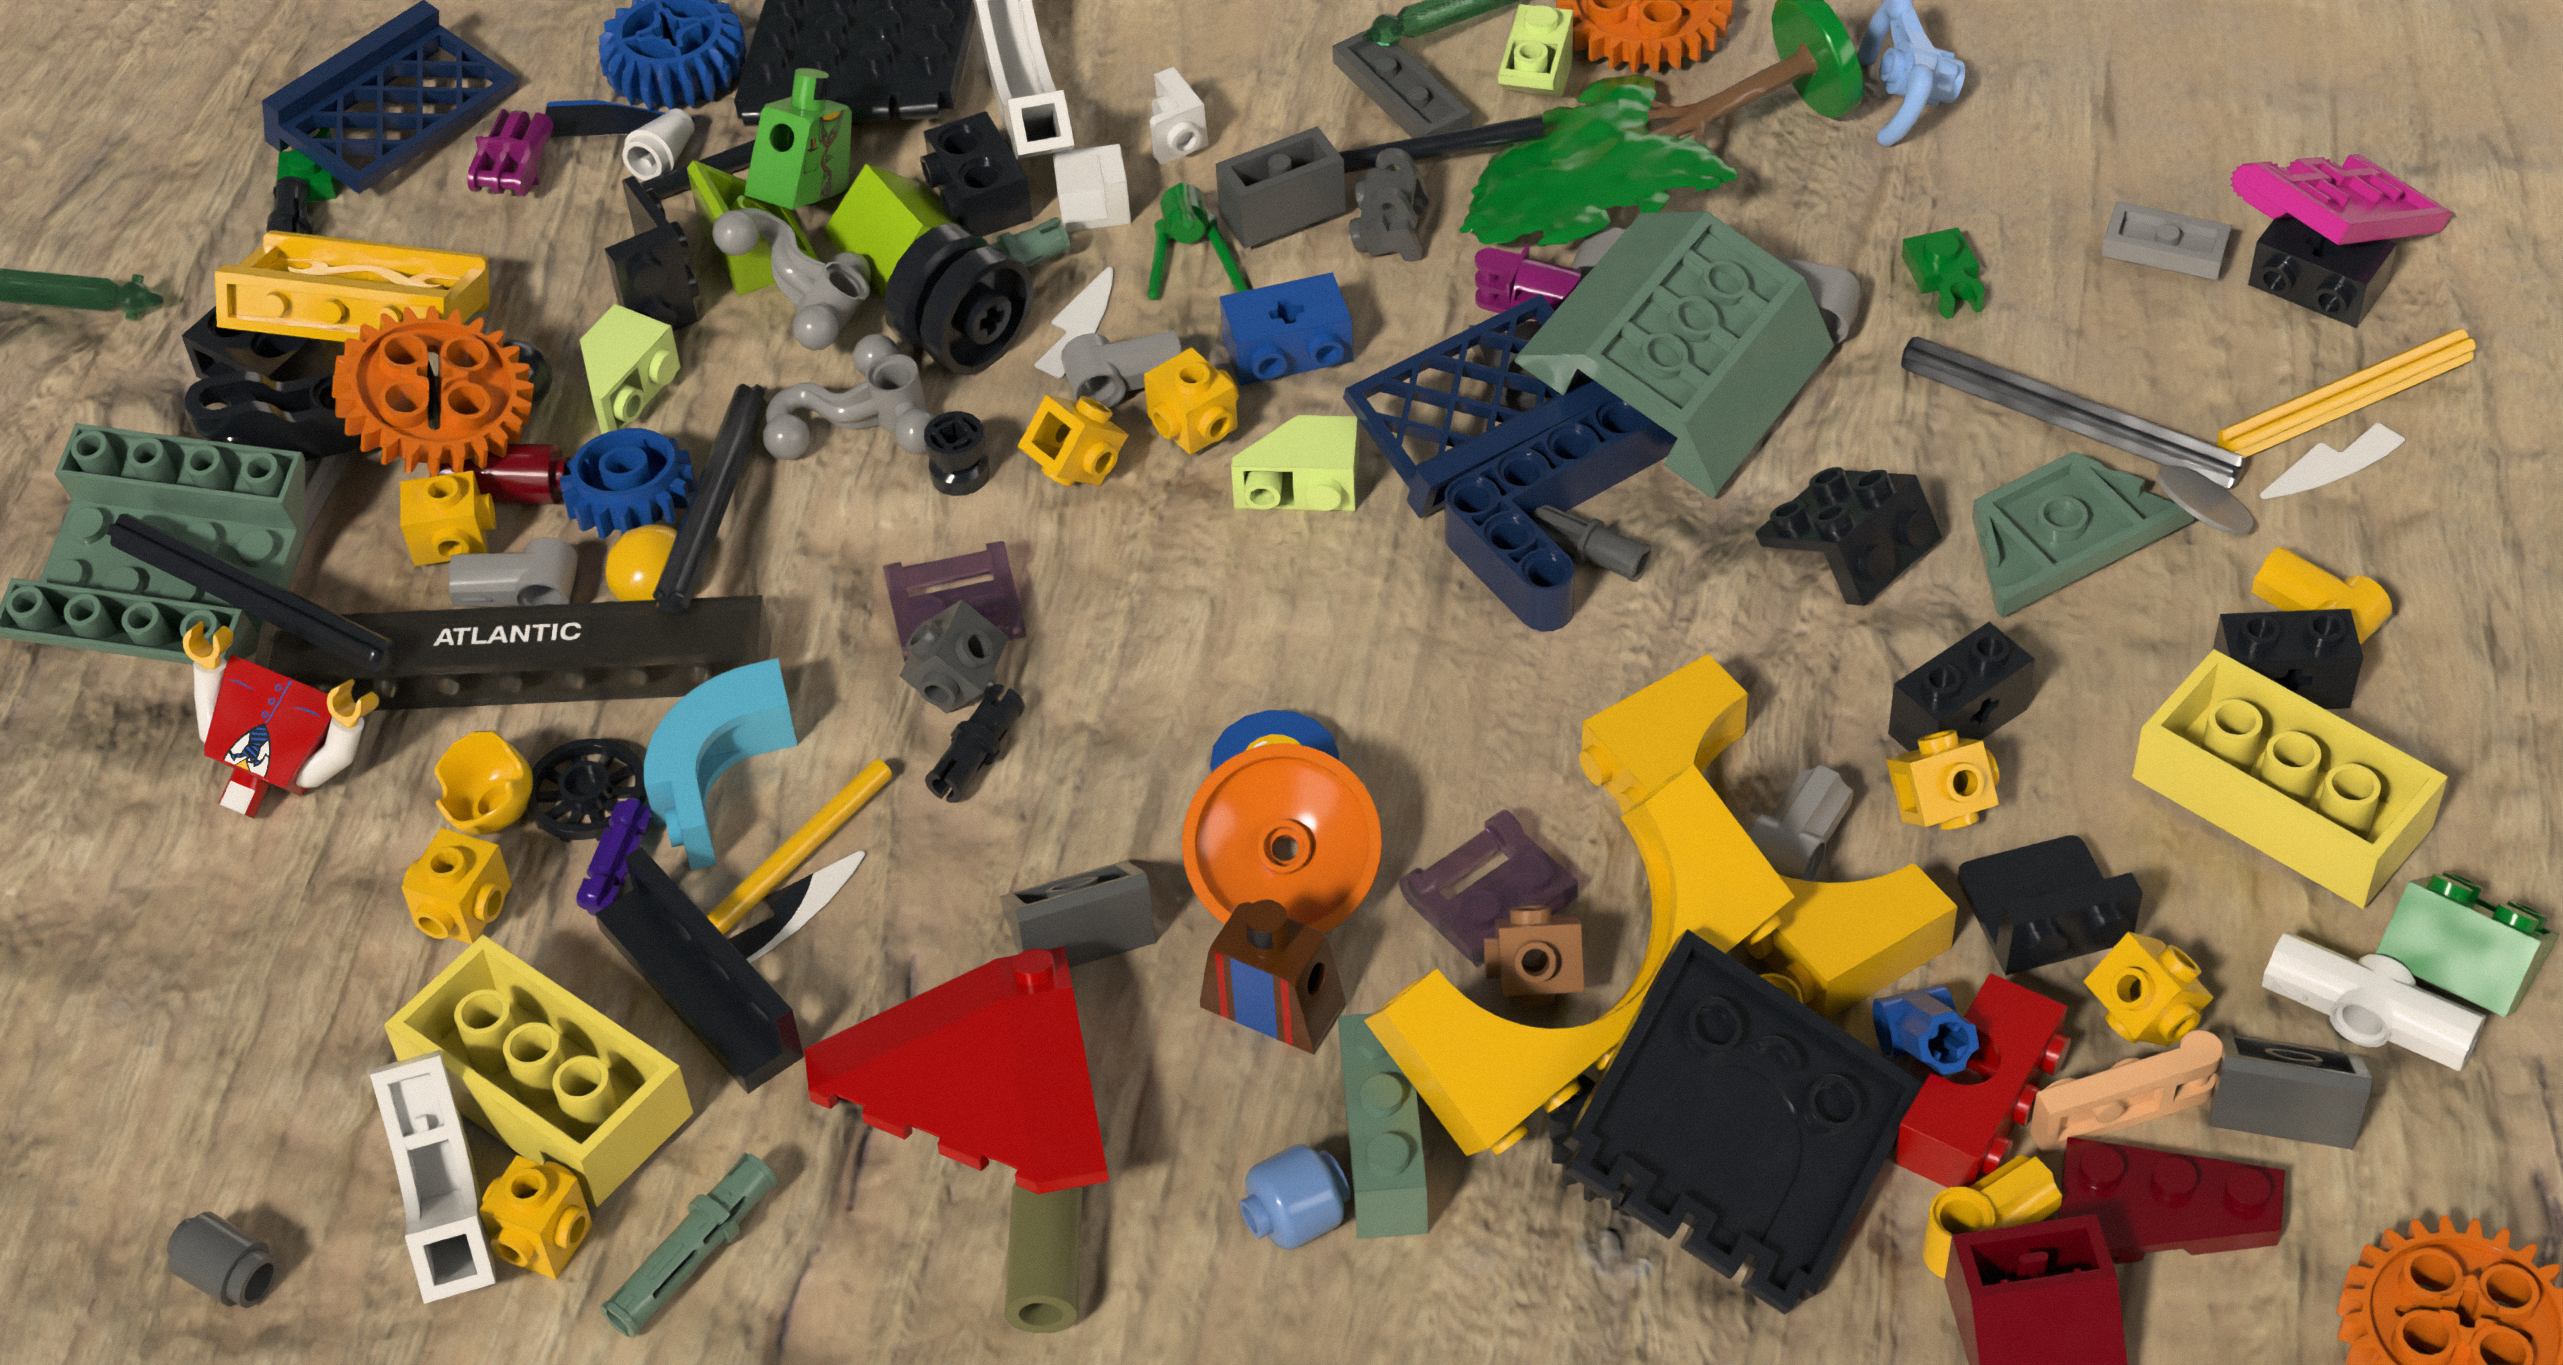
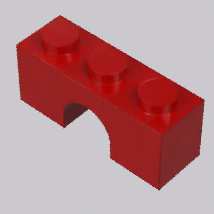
(1961, 1130)

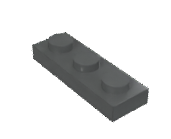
(1401, 87)

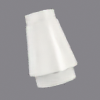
(657, 144)

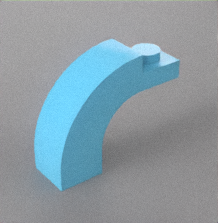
(703, 737)

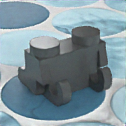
(1390, 207)

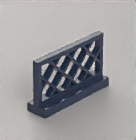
(361, 74)
(1430, 479)

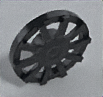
(583, 787)

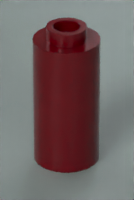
(522, 476)

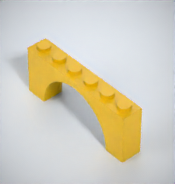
(1833, 936)
(1492, 1072)

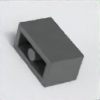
(1281, 187)

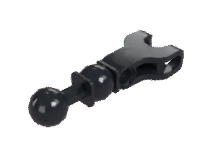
(302, 411)

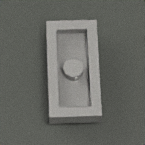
(2166, 240)

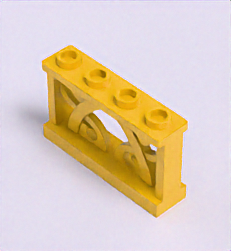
(337, 284)

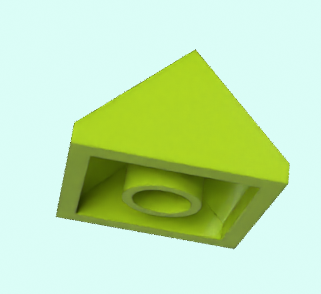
(719, 192)
(882, 220)

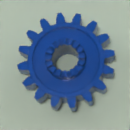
(627, 481)

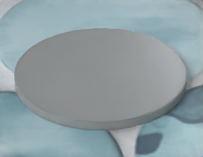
(2205, 499)

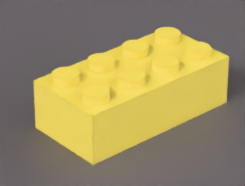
(2289, 778)
(543, 1068)

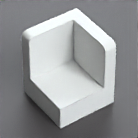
(1092, 188)

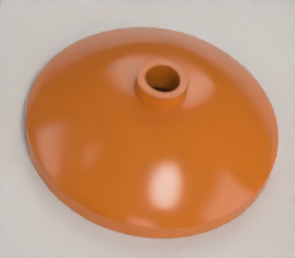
(1273, 797)

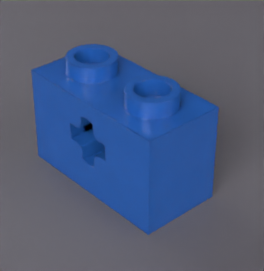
(1286, 328)

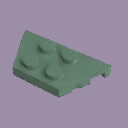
(2064, 526)

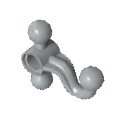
(823, 293)
(887, 399)

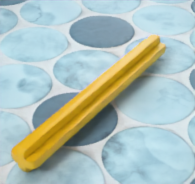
(2347, 394)

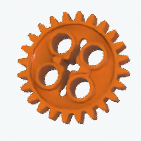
(1647, 29)
(386, 391)
(2459, 1320)

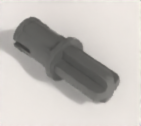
(1594, 543)

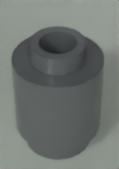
(221, 1260)

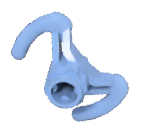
(1910, 68)

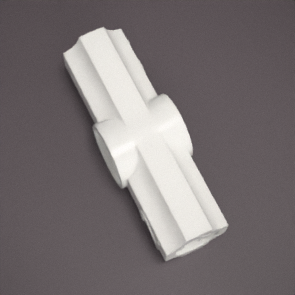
(2373, 1001)

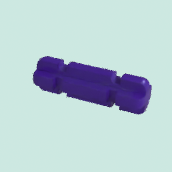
(608, 863)

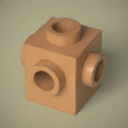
(1555, 972)

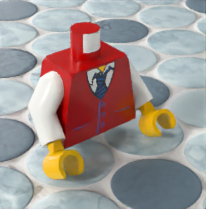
(269, 723)

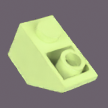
(1538, 51)
(627, 364)
(1300, 466)

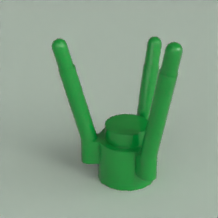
(1186, 221)

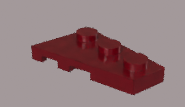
(2170, 1199)

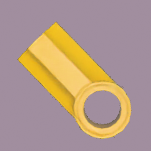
(2301, 586)
(2009, 1196)

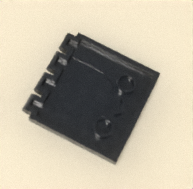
(876, 55)
(1740, 1123)

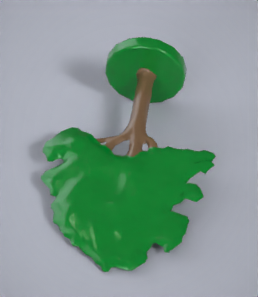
(1608, 158)

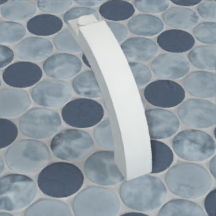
(1026, 98)

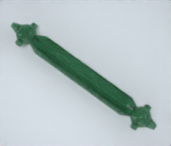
(1426, 17)
(77, 292)

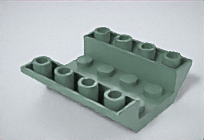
(1689, 334)
(210, 493)

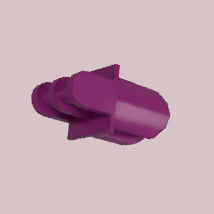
(510, 153)
(1513, 278)

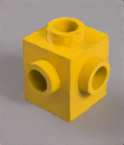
(1191, 401)
(1073, 440)
(445, 517)
(1944, 781)
(456, 886)
(2149, 990)
(535, 1216)

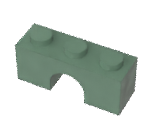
(1382, 1136)

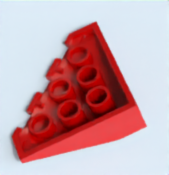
(983, 1066)

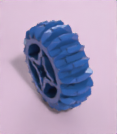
(672, 51)

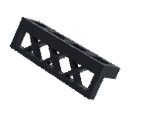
(701, 976)

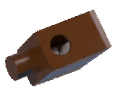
(1273, 976)

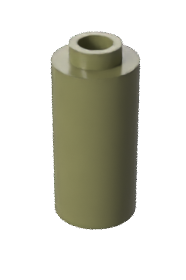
(1043, 1259)

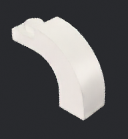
(435, 1177)

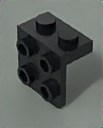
(650, 266)
(1862, 522)
(2048, 903)

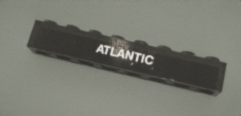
(535, 652)

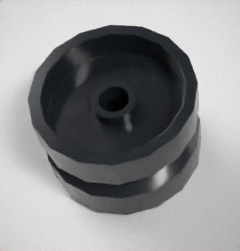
(958, 298)

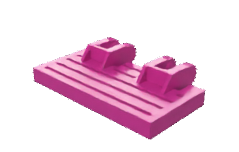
(2339, 201)

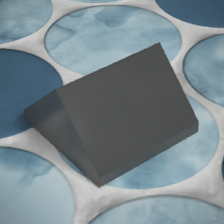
(1087, 913)
(2289, 1091)

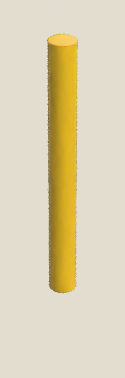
(799, 846)

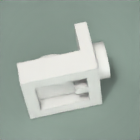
(1177, 119)

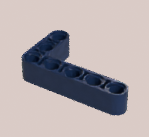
(1566, 465)

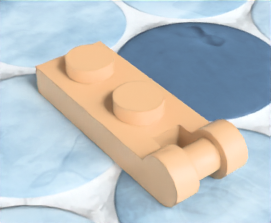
(2127, 1093)

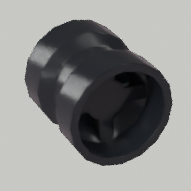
(956, 453)

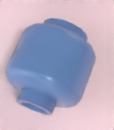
(1294, 1196)

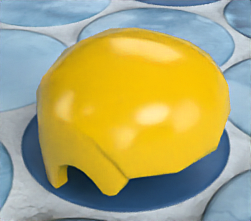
(638, 561)
(483, 783)

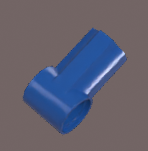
(1925, 1026)

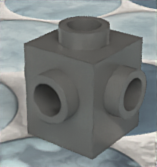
(954, 657)

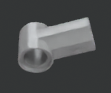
(1110, 369)
(530, 578)
(1803, 823)

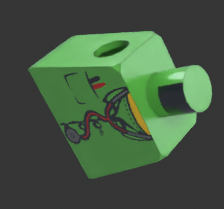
(801, 146)

